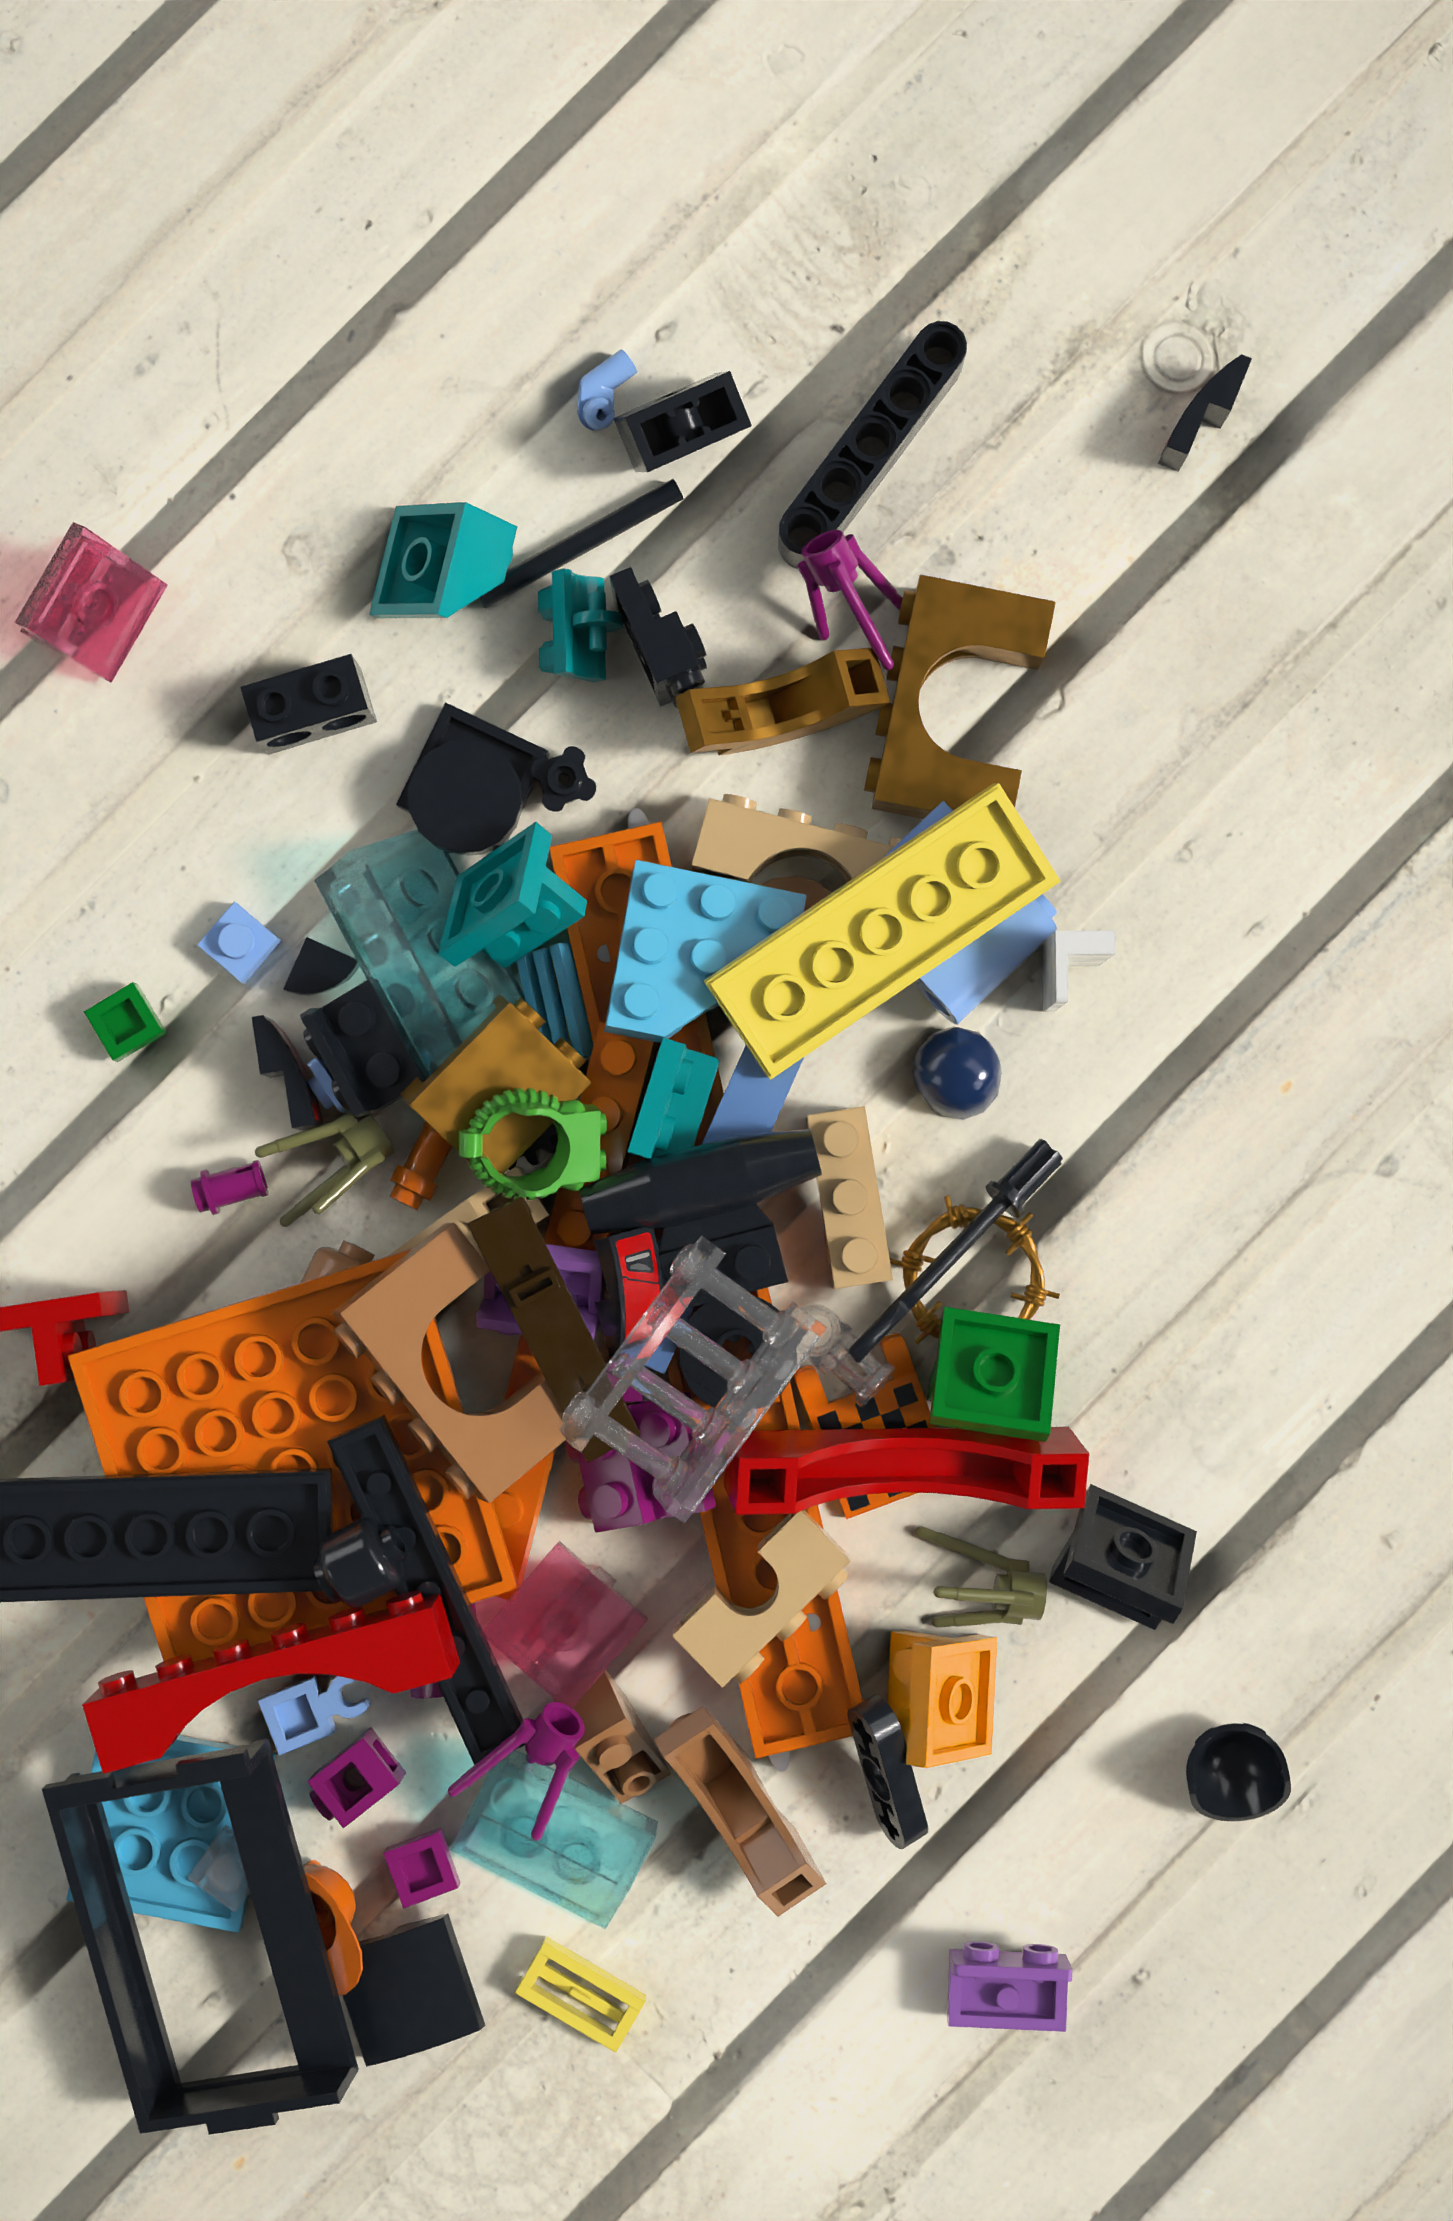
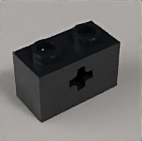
(682, 422)

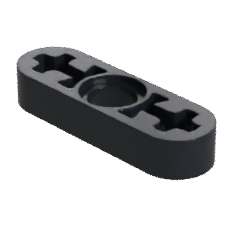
(885, 1770)

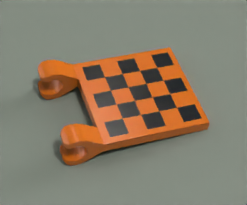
(895, 1406)

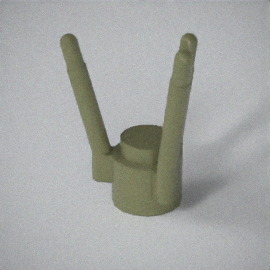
(360, 1149)
(1014, 1595)

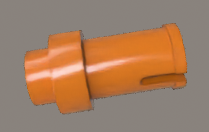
(417, 1176)

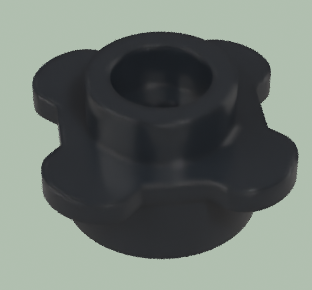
(555, 793)

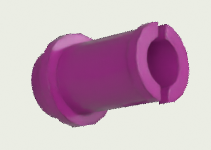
(228, 1186)

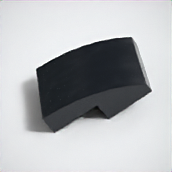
(412, 1992)

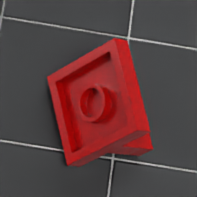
(60, 1328)

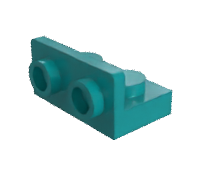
(673, 1101)

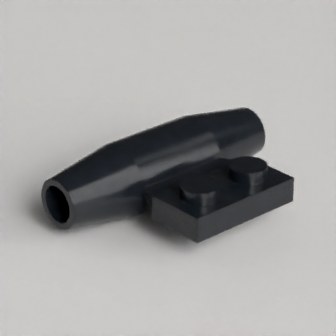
(709, 1194)

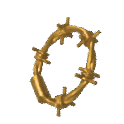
(961, 1216)

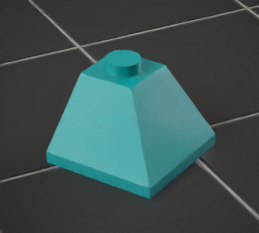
(440, 560)

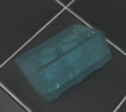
(586, 1849)

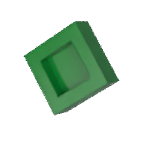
(125, 1022)

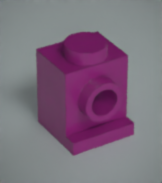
(345, 1802)

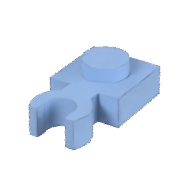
(305, 1712)

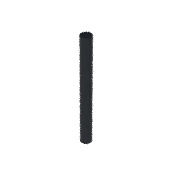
(584, 540)

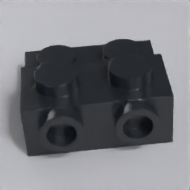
(665, 648)

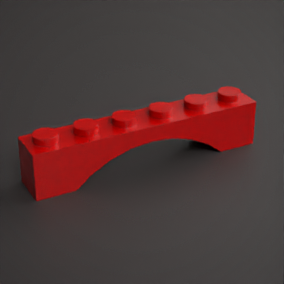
(811, 1467)
(387, 1648)

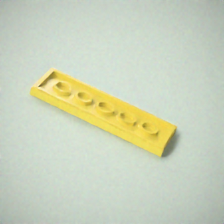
(882, 930)

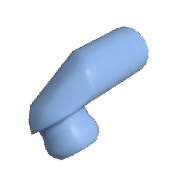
(597, 390)

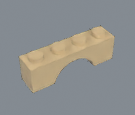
(741, 841)

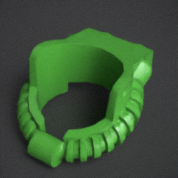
(577, 1152)

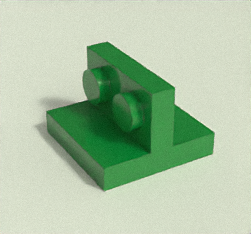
(994, 1374)

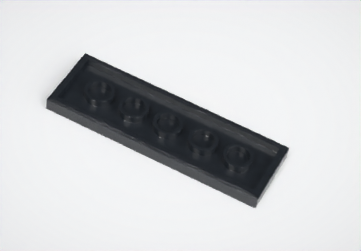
(162, 1534)

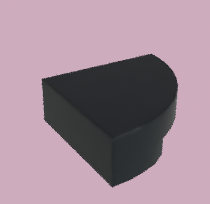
(319, 969)

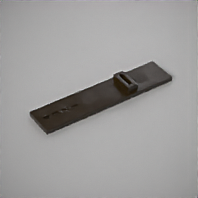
(543, 1309)

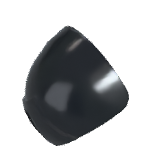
(1237, 1773)

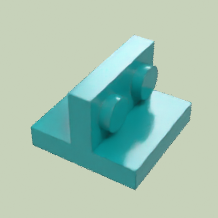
(509, 903)

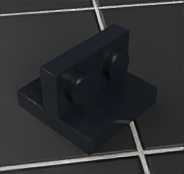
(1126, 1559)

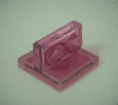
(90, 603)
(565, 1625)

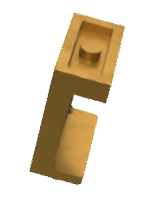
(494, 1058)

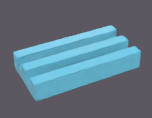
(543, 996)

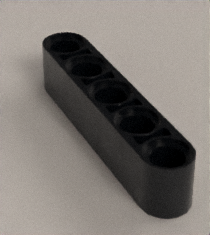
(881, 420)

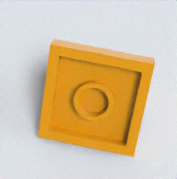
(943, 1695)

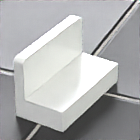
(1067, 950)

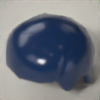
(957, 1072)

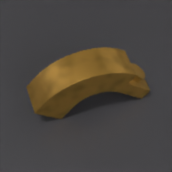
(784, 706)

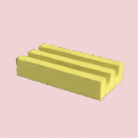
(590, 1972)

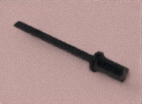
(1007, 1196)

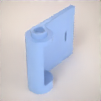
(981, 966)

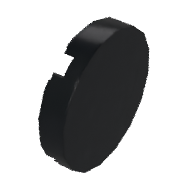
(465, 797)

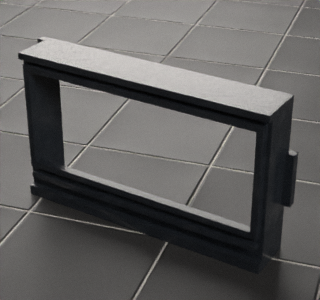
(286, 1924)

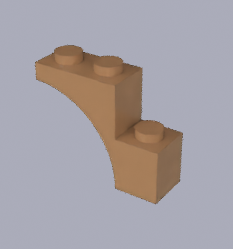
(741, 1810)

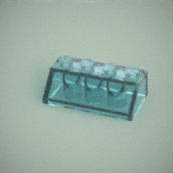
(393, 915)

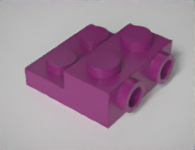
(618, 1490)

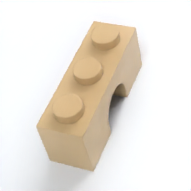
(850, 1198)
(729, 1637)

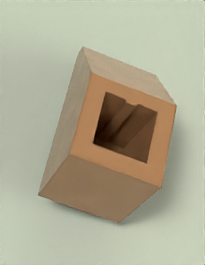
(617, 1741)

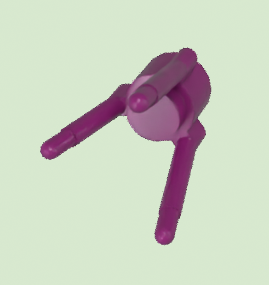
(831, 563)
(547, 1742)

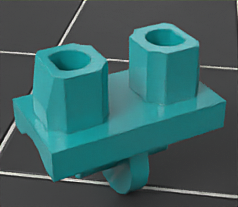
(579, 626)

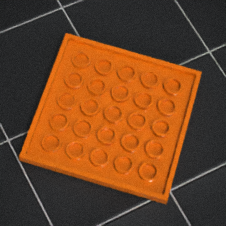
(267, 1392)

